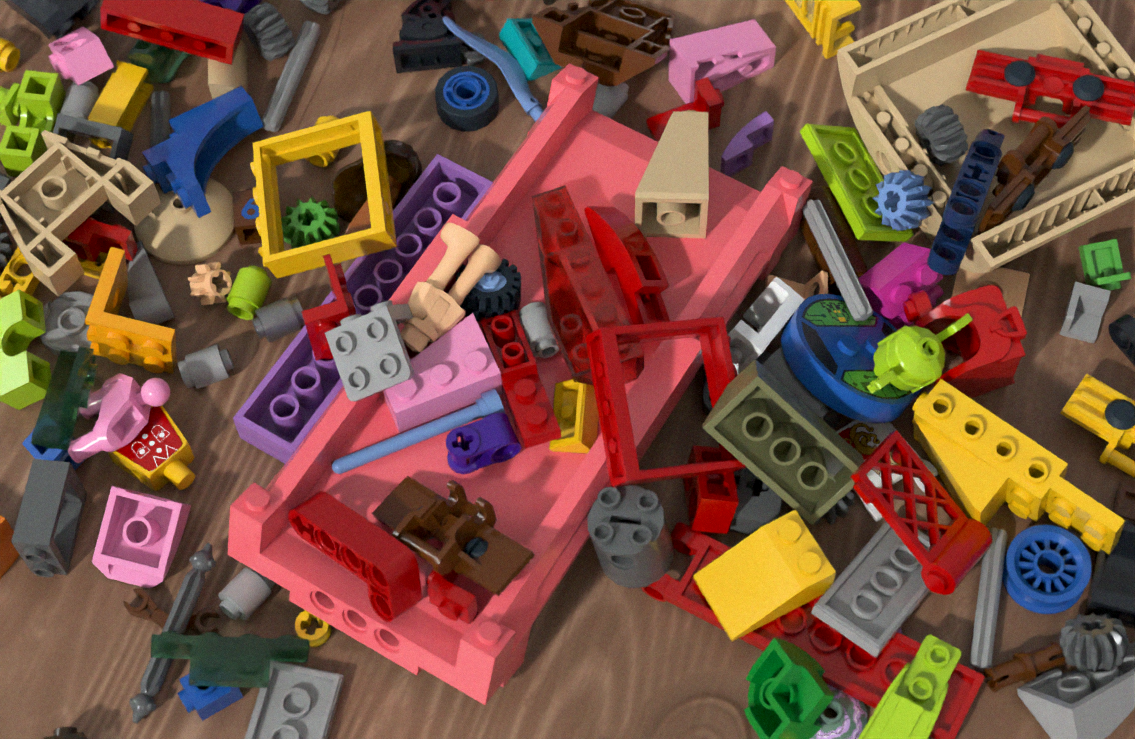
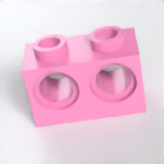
(79, 56)

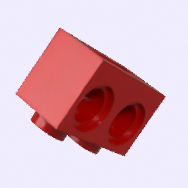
(710, 498)

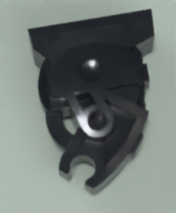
(426, 39)

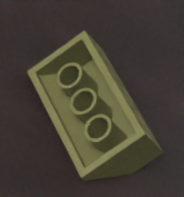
(783, 442)

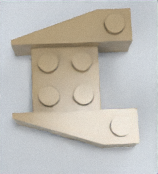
(60, 195)

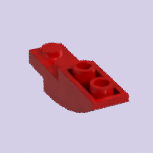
(95, 236)
(630, 257)
(520, 380)

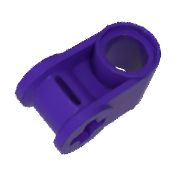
(483, 442)

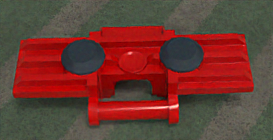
(1054, 78)

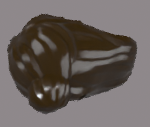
(350, 182)

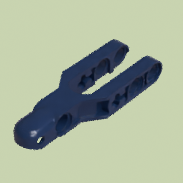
(966, 202)

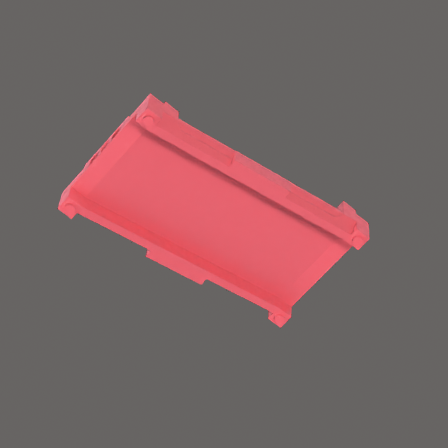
(539, 493)

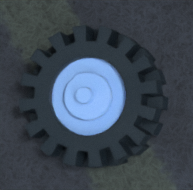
(494, 292)

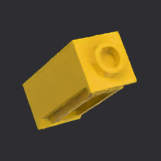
(121, 99)

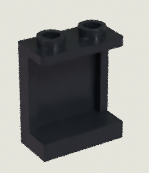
(1114, 580)

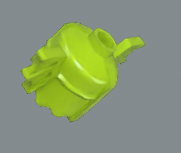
(912, 357)

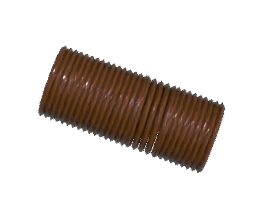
(843, 232)

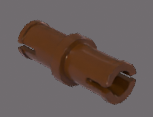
(1024, 666)

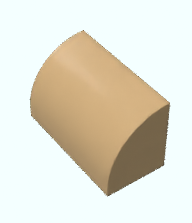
(227, 77)

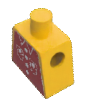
(157, 453)

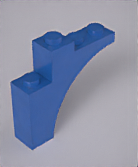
(198, 145)

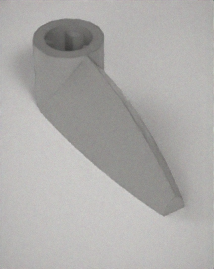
(145, 291)

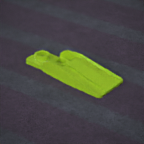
(915, 694)

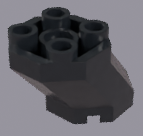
(53, 16)

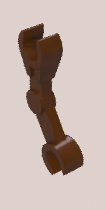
(149, 611)

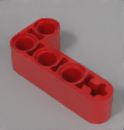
(363, 550)

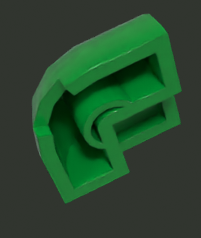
(786, 693)

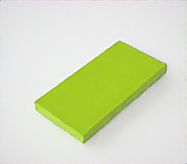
(851, 179)

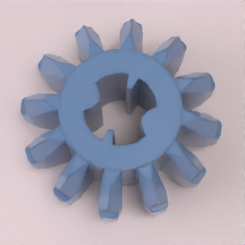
(903, 200)

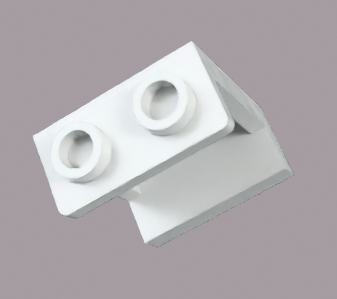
(768, 315)

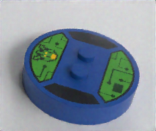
(836, 360)

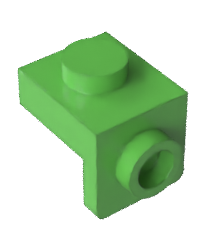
(1103, 265)

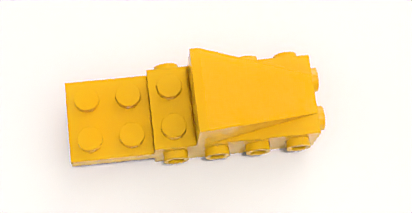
(994, 463)

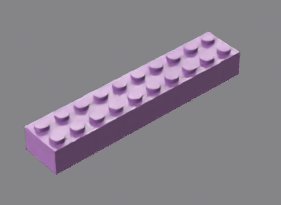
(299, 386)

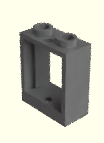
(122, 139)
(49, 517)

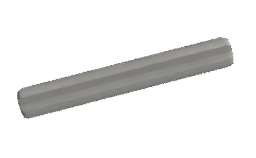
(291, 76)
(837, 260)
(988, 602)

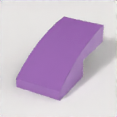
(739, 151)

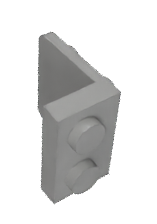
(371, 350)

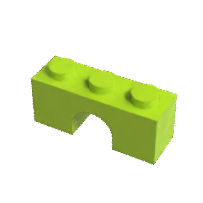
(40, 102)
(22, 374)

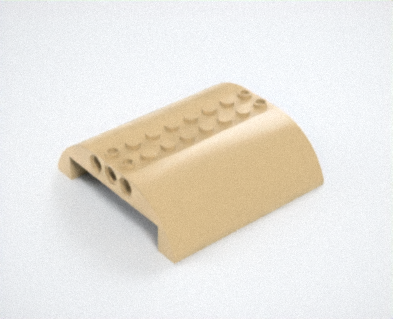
(928, 64)

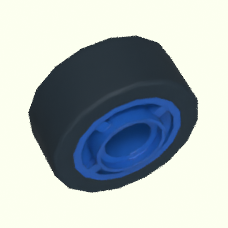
(465, 113)

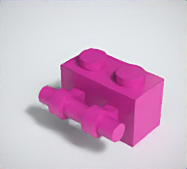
(896, 277)

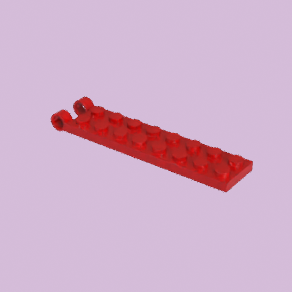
(844, 662)

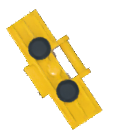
(1107, 416)

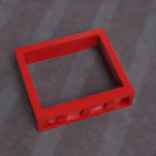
(613, 402)

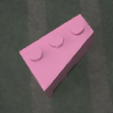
(722, 54)
(445, 377)

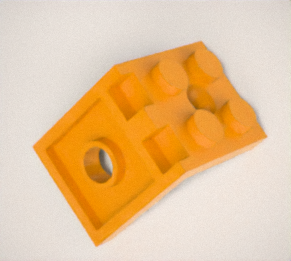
(124, 338)

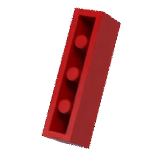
(177, 25)

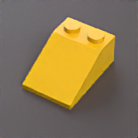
(765, 576)

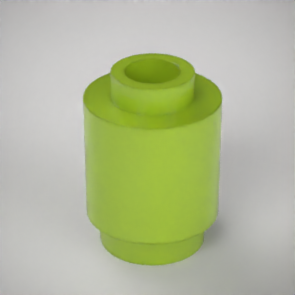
(248, 292)

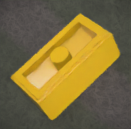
(576, 415)

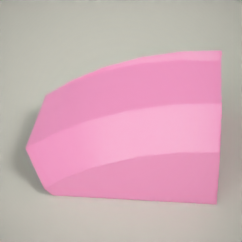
(139, 537)

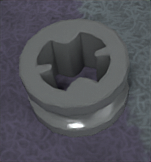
(471, 58)

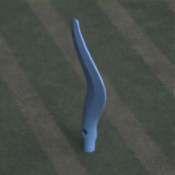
(508, 65)

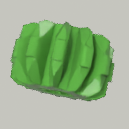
(309, 223)

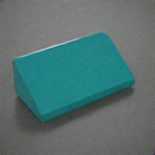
(527, 48)

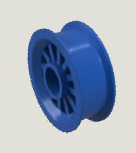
(1027, 551)

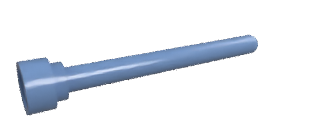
(486, 405)

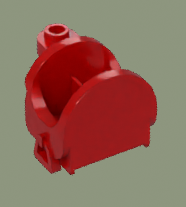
(986, 344)

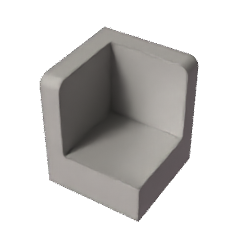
(1084, 312)

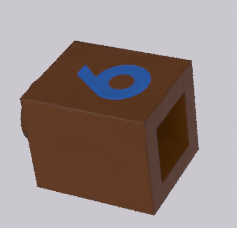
(245, 213)

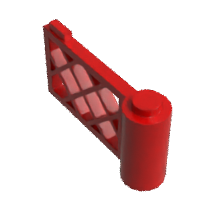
(958, 545)

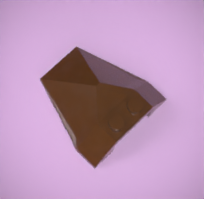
(606, 37)

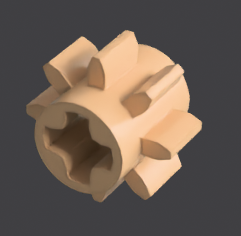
(210, 283)

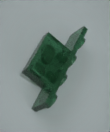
(65, 398)
(229, 660)

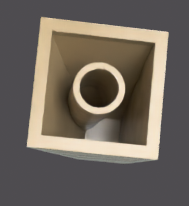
(676, 182)

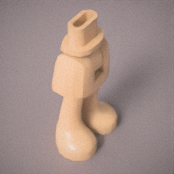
(431, 307)

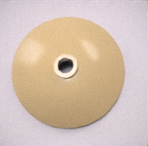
(179, 235)

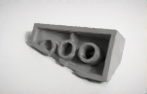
(1083, 701)

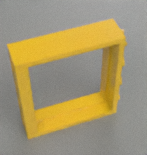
(305, 143)

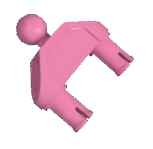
(122, 414)

